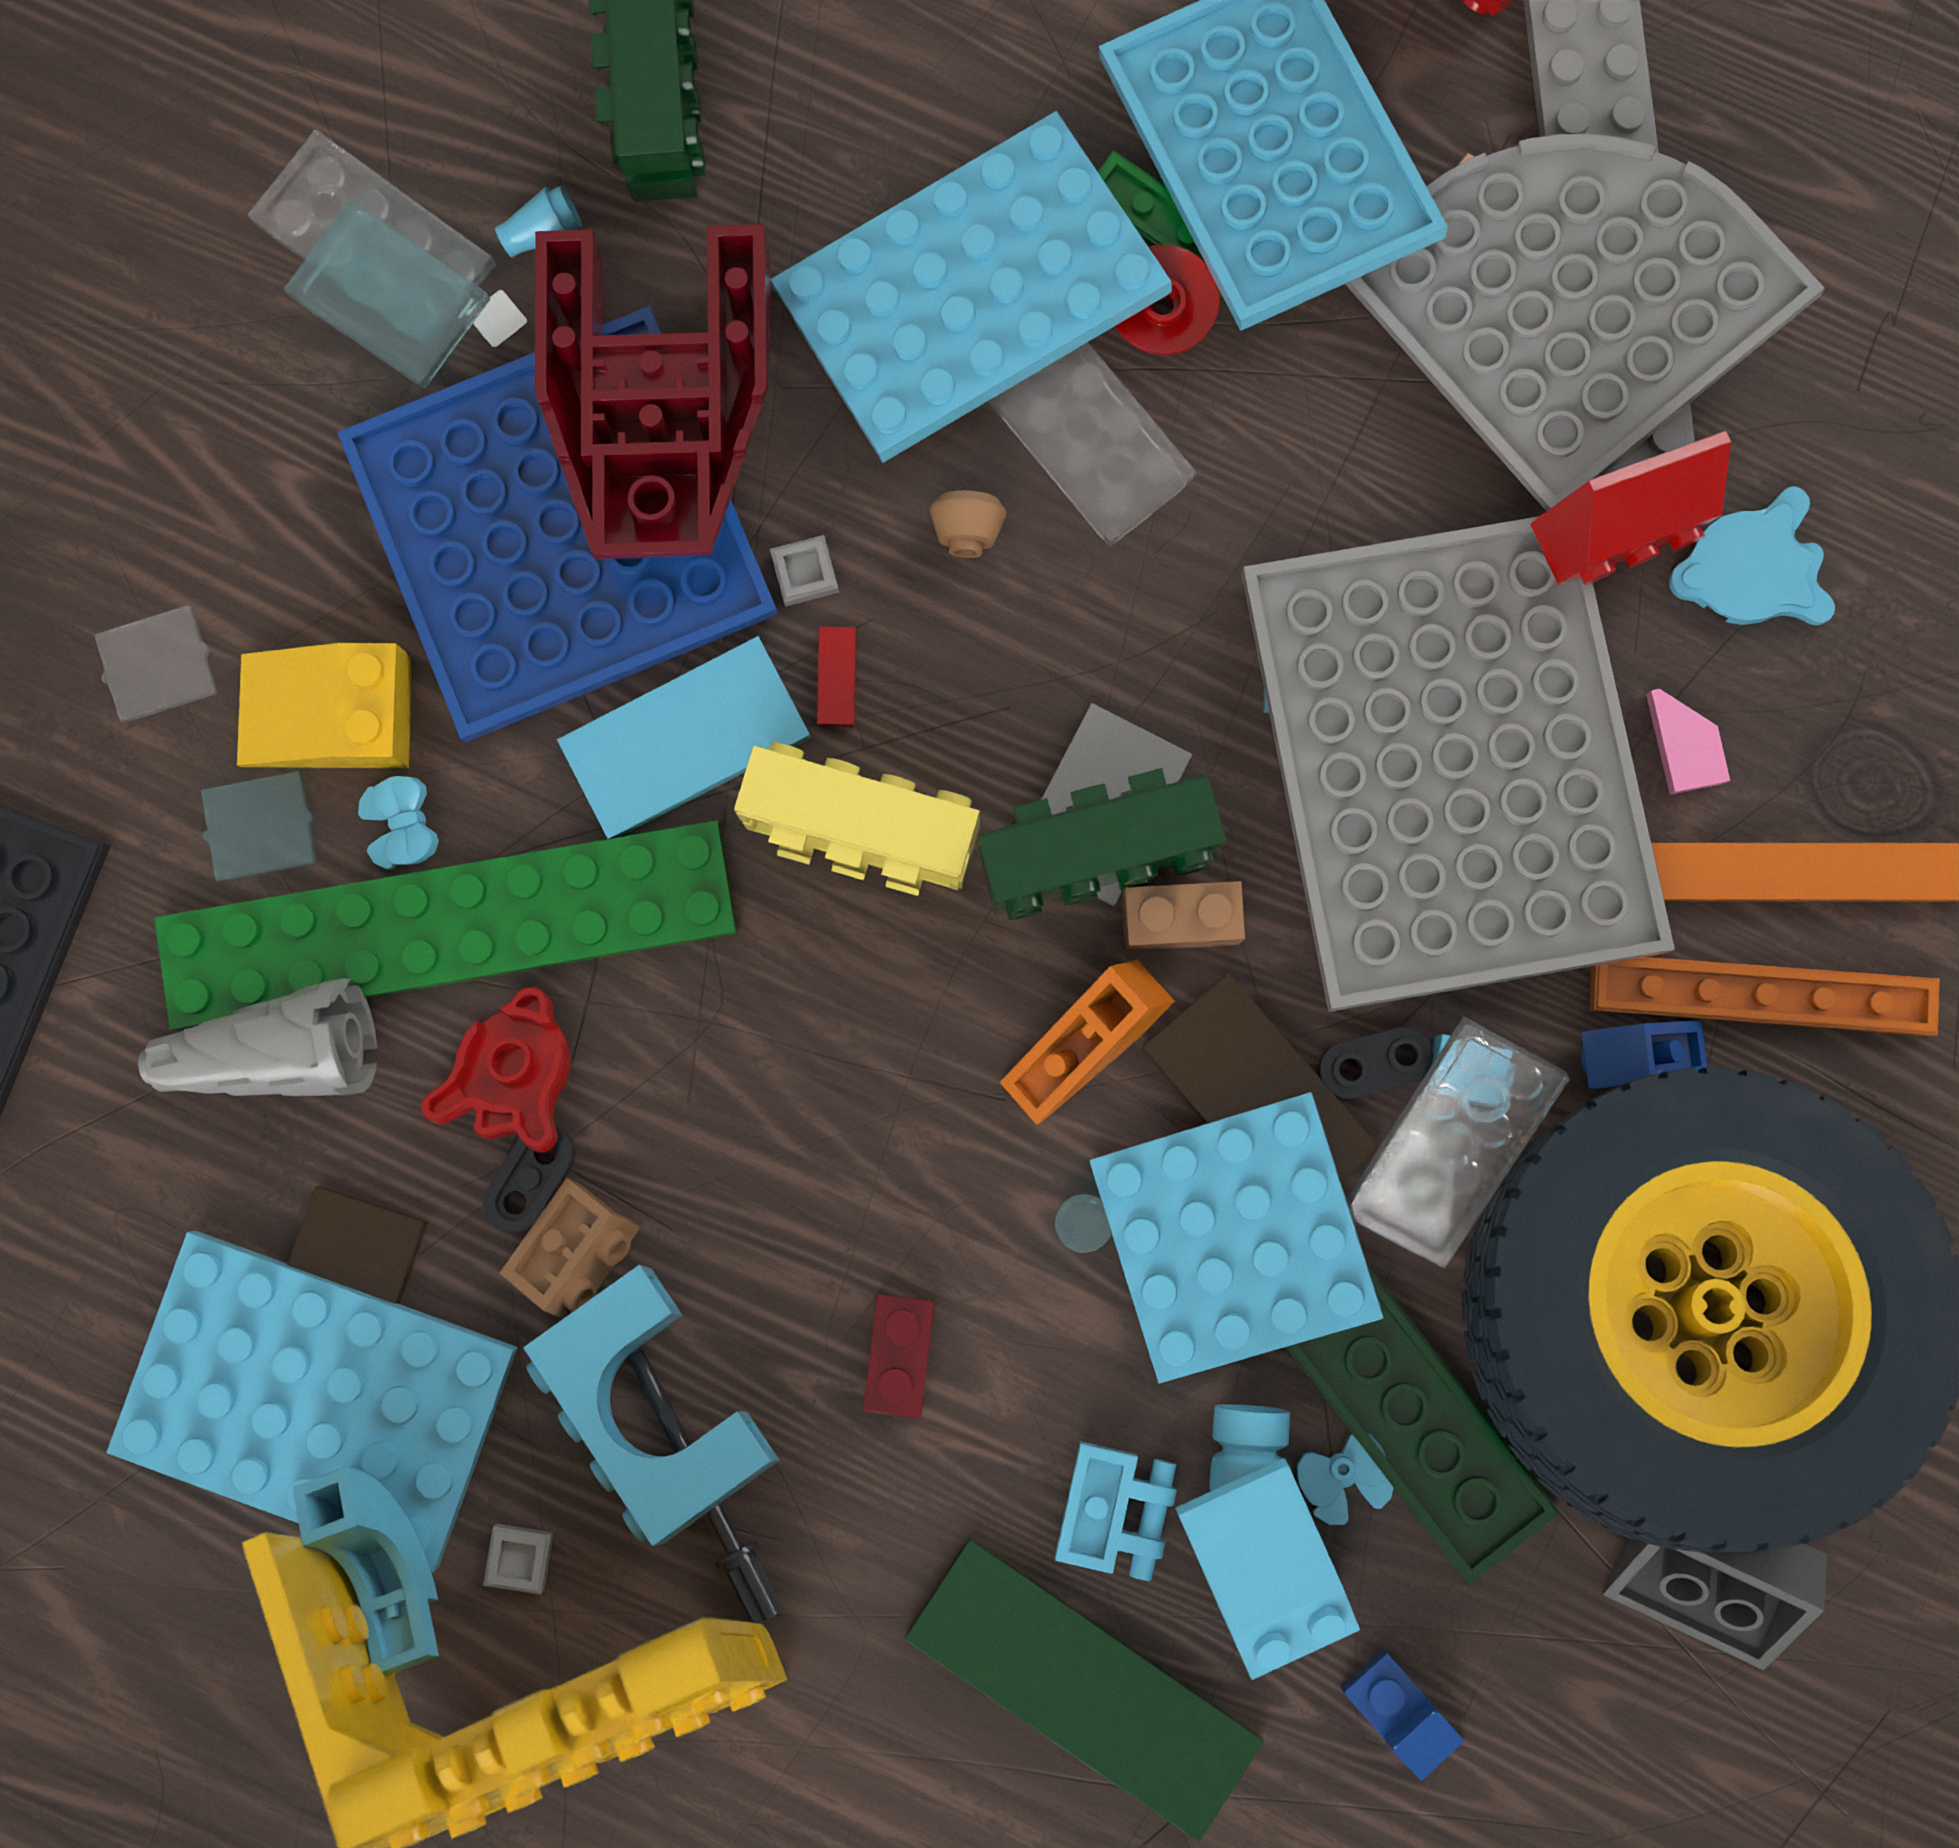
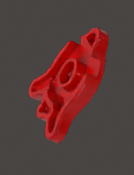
(508, 1074)

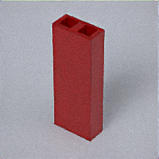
(836, 677)

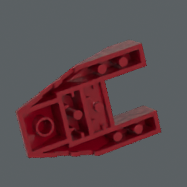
(651, 420)

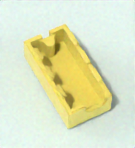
(857, 819)

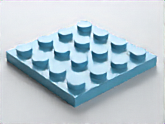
(1236, 1238)

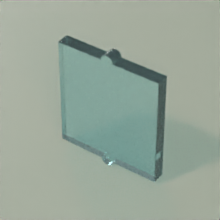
(258, 826)

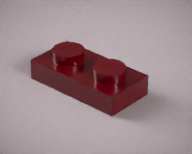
(899, 1355)

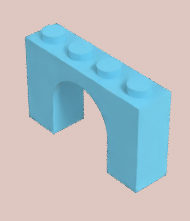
(579, 1366)

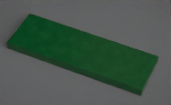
(1434, 1436)
(1084, 1689)

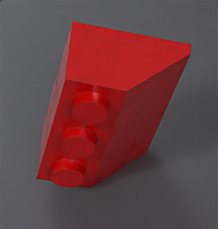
(1635, 511)

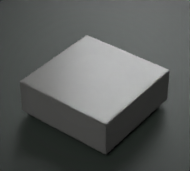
(804, 570)
(518, 1558)

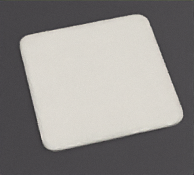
(499, 319)

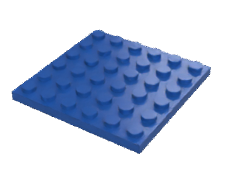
(502, 563)

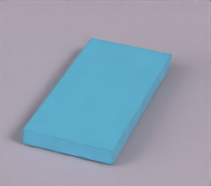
(682, 738)

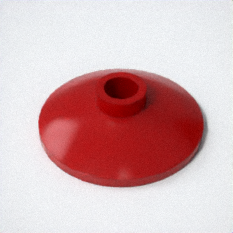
(1193, 303)

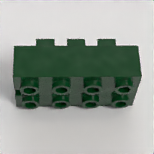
(650, 95)
(1100, 842)

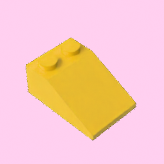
(326, 707)

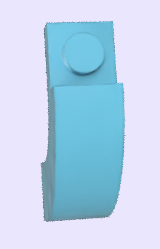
(380, 1552)

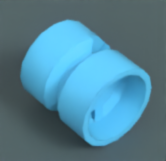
(1248, 1439)

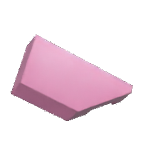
(1687, 745)

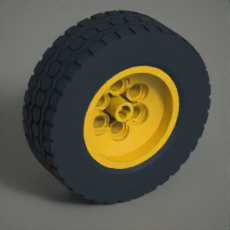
(1845, 1356)

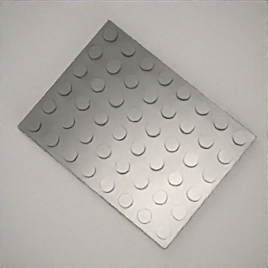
(1453, 765)

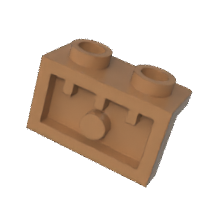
(569, 1250)

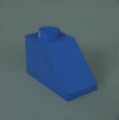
(1640, 1050)

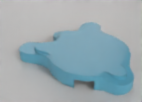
(1755, 566)

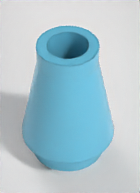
(544, 212)

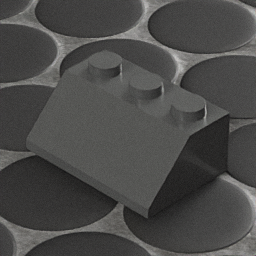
(1726, 1599)

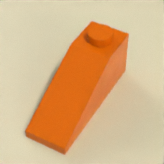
(1087, 1038)

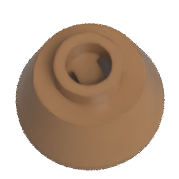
(967, 521)

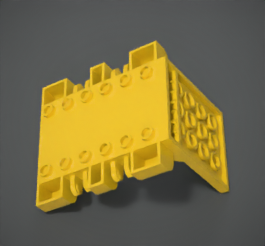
(403, 1783)

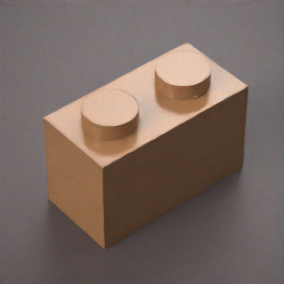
(1183, 916)

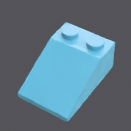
(1268, 1568)

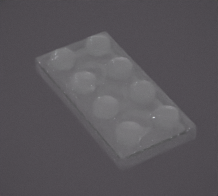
(321, 183)
(1095, 442)
(1455, 1142)

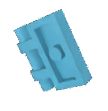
(1098, 1506)

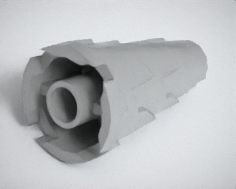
(279, 1046)

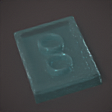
(387, 294)

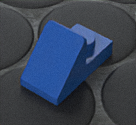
(1402, 1714)

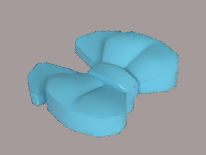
(399, 802)
(1325, 1478)

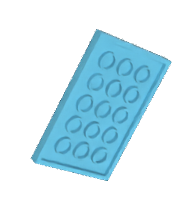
(1272, 149)
(971, 286)
(290, 1376)

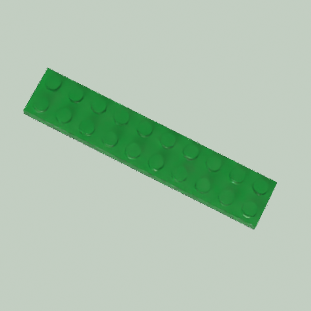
(451, 923)

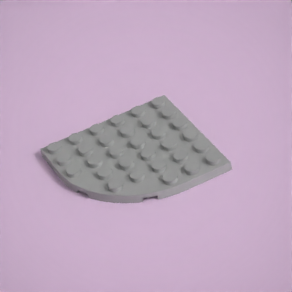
(1583, 299)

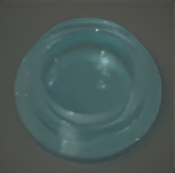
(1082, 1223)

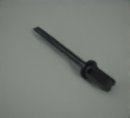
(741, 1561)

